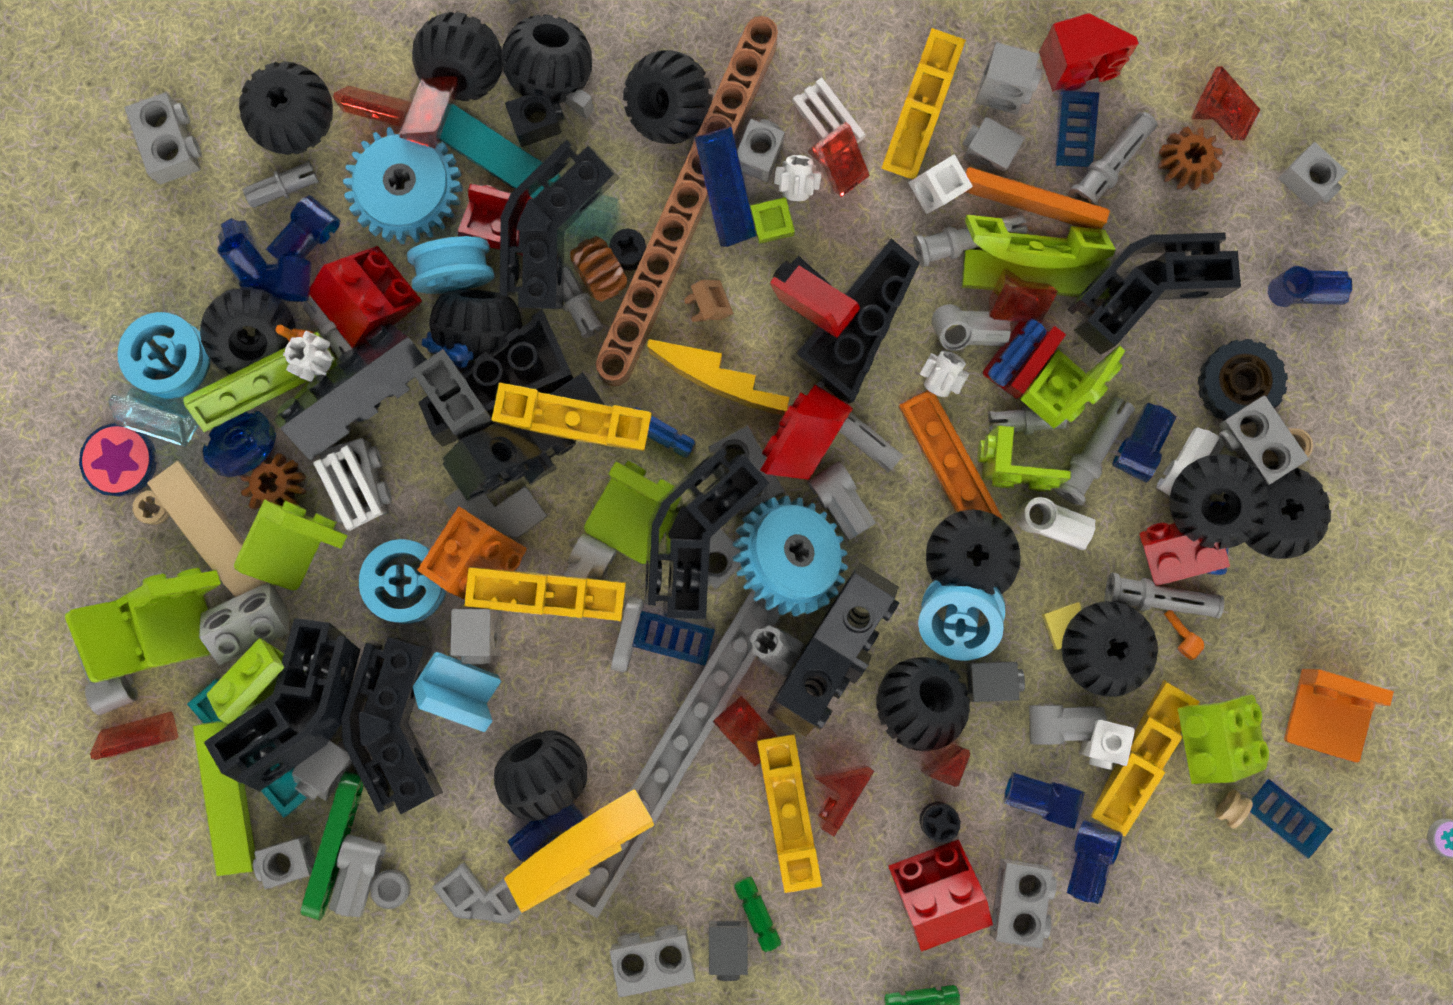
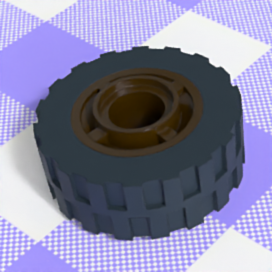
(1249, 359)

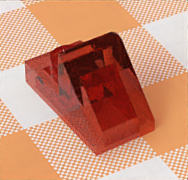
(1226, 105)
(841, 159)
(1020, 300)
(743, 728)
(849, 785)

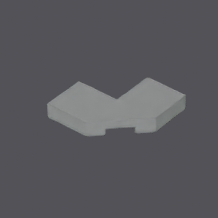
(511, 517)
(469, 899)

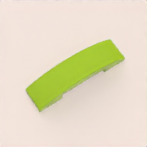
(1080, 247)

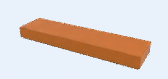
(1036, 200)
(947, 454)

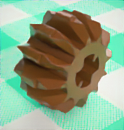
(1184, 170)
(598, 268)
(285, 477)

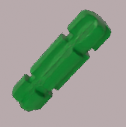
(757, 914)
(929, 996)

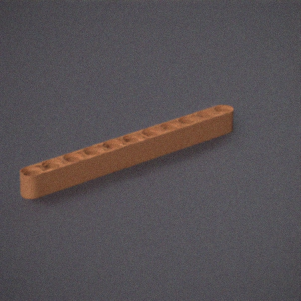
(686, 219)

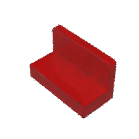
(816, 300)
(1032, 365)

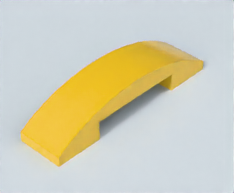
(571, 418)
(789, 813)

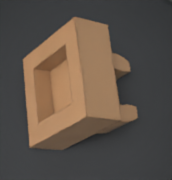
(710, 299)

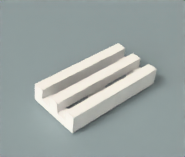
(810, 93)
(334, 460)

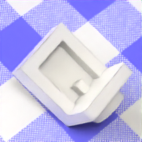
(1108, 744)

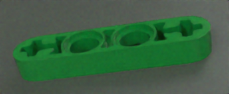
(336, 829)

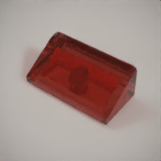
(372, 105)
(429, 110)
(134, 736)
(949, 765)

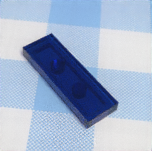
(725, 186)

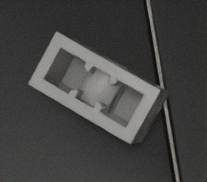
(475, 635)

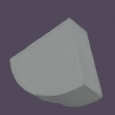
(580, 102)

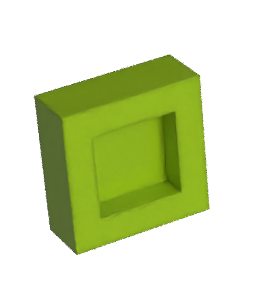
(772, 220)

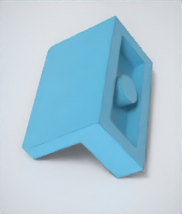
(456, 691)

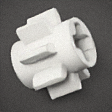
(797, 178)
(308, 356)
(944, 373)

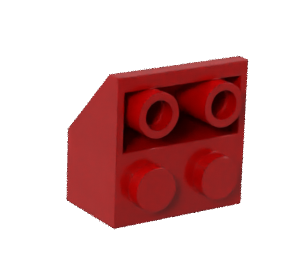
(1084, 51)
(362, 294)
(805, 434)
(941, 895)

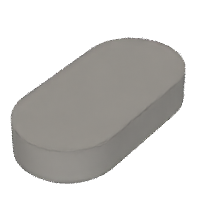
(624, 648)

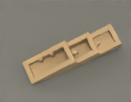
(203, 525)

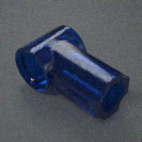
(308, 227)
(240, 250)
(286, 279)
(1310, 287)
(1141, 450)
(1052, 801)
(541, 832)
(1096, 852)

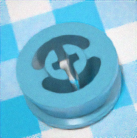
(450, 264)
(184, 350)
(373, 583)
(959, 634)

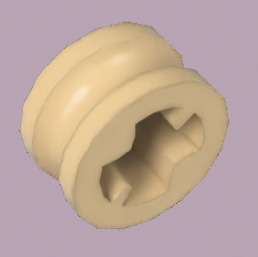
(143, 515)
(1233, 809)

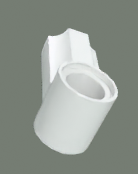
(1199, 444)
(1057, 523)

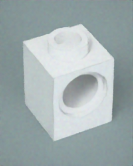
(940, 184)

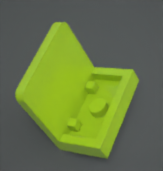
(1064, 388)
(996, 456)
(625, 509)
(284, 544)
(170, 615)
(107, 639)
(247, 682)
(1223, 740)

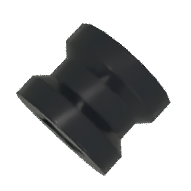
(627, 255)
(946, 824)

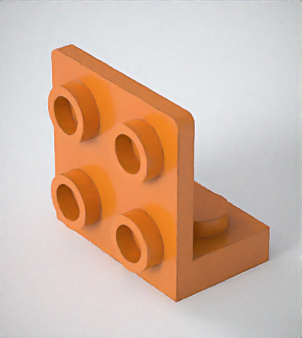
(467, 544)
(1333, 713)

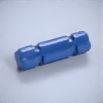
(1017, 352)
(458, 354)
(669, 437)

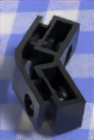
(545, 223)
(1168, 277)
(509, 453)
(691, 532)
(835, 651)
(299, 713)
(385, 726)

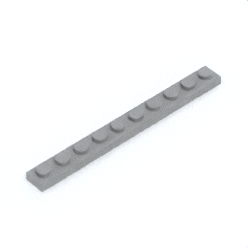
(680, 745)

